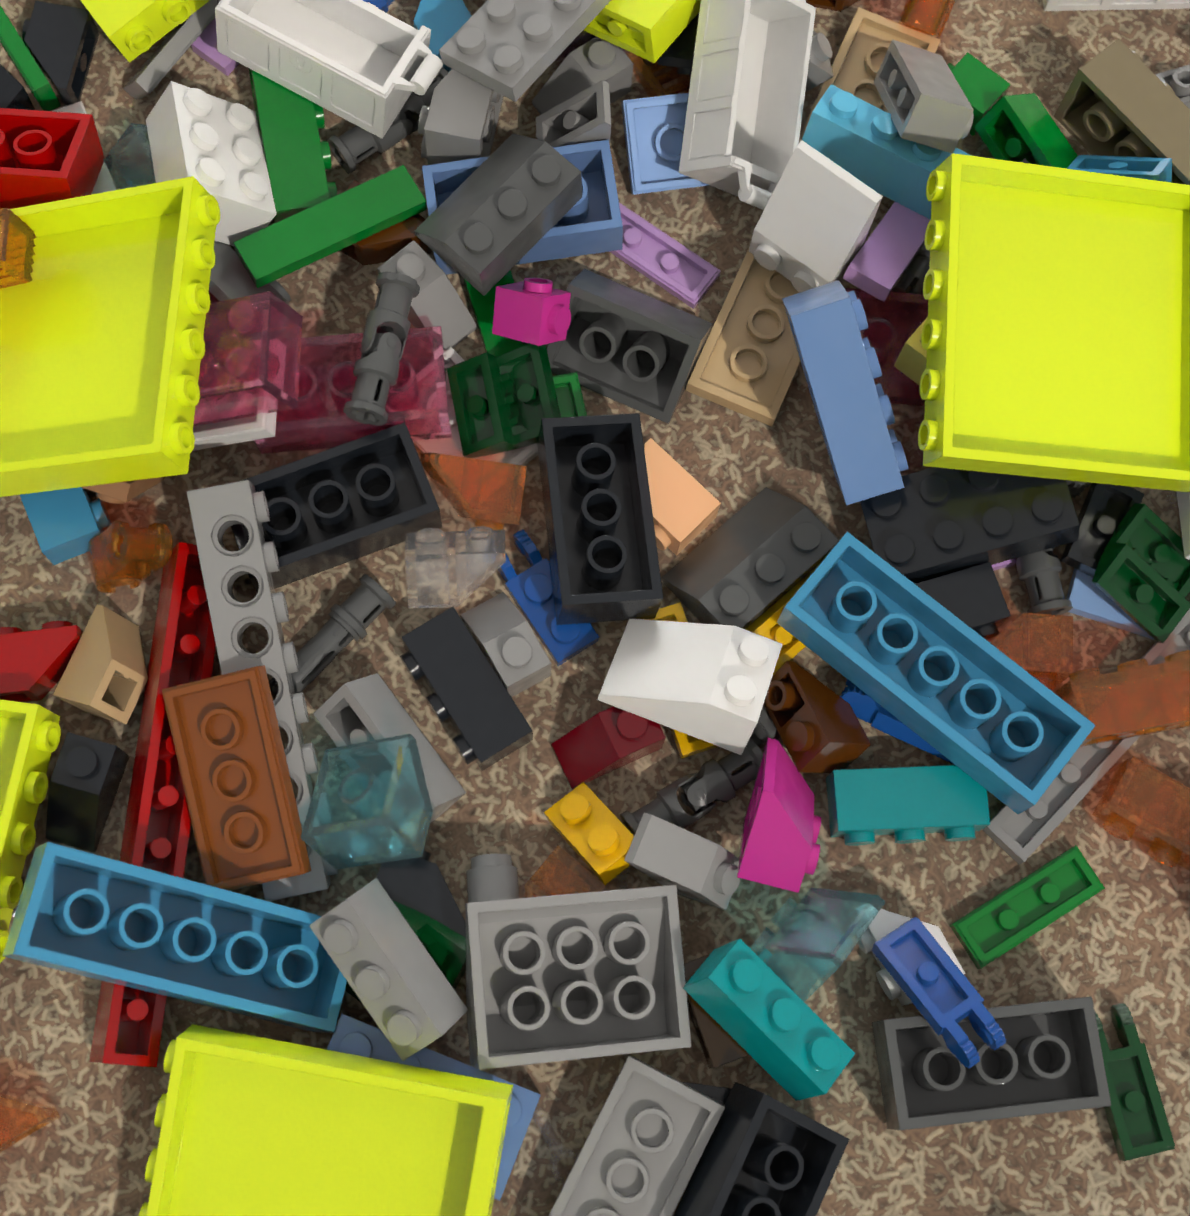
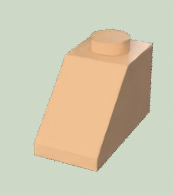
(678, 500)

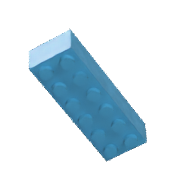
(935, 674)
(174, 939)

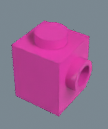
(532, 312)

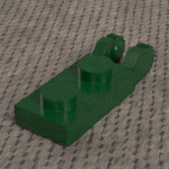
(1137, 1111)

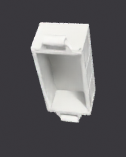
(331, 53)
(746, 94)

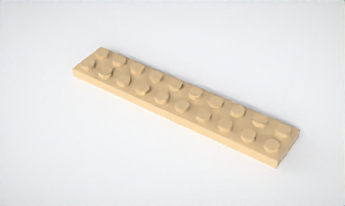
(751, 344)

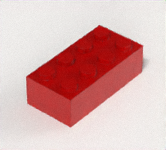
(47, 156)

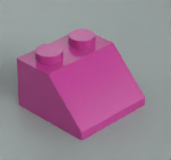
(779, 825)

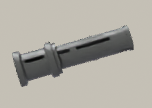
(345, 624)

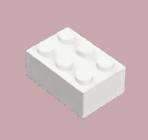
(221, 149)

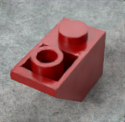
(35, 659)

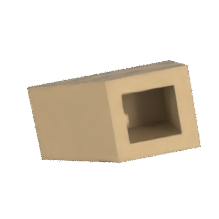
(105, 668)

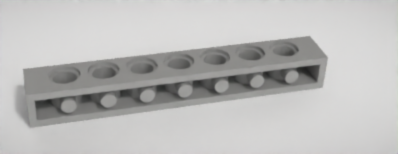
(212, 513)

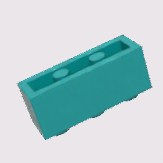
(905, 804)
(769, 1021)

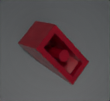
(606, 744)

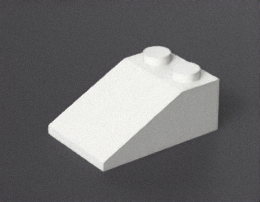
(814, 221)
(693, 678)

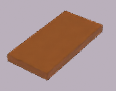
(236, 779)

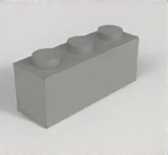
(923, 97)
(370, 712)
(389, 969)

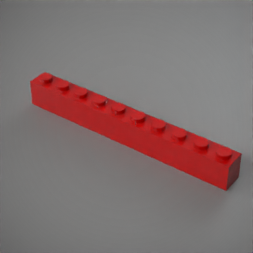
(157, 810)

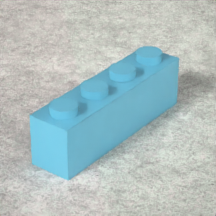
(870, 148)

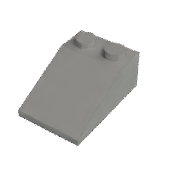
(459, 120)

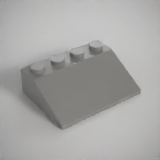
(574, 977)

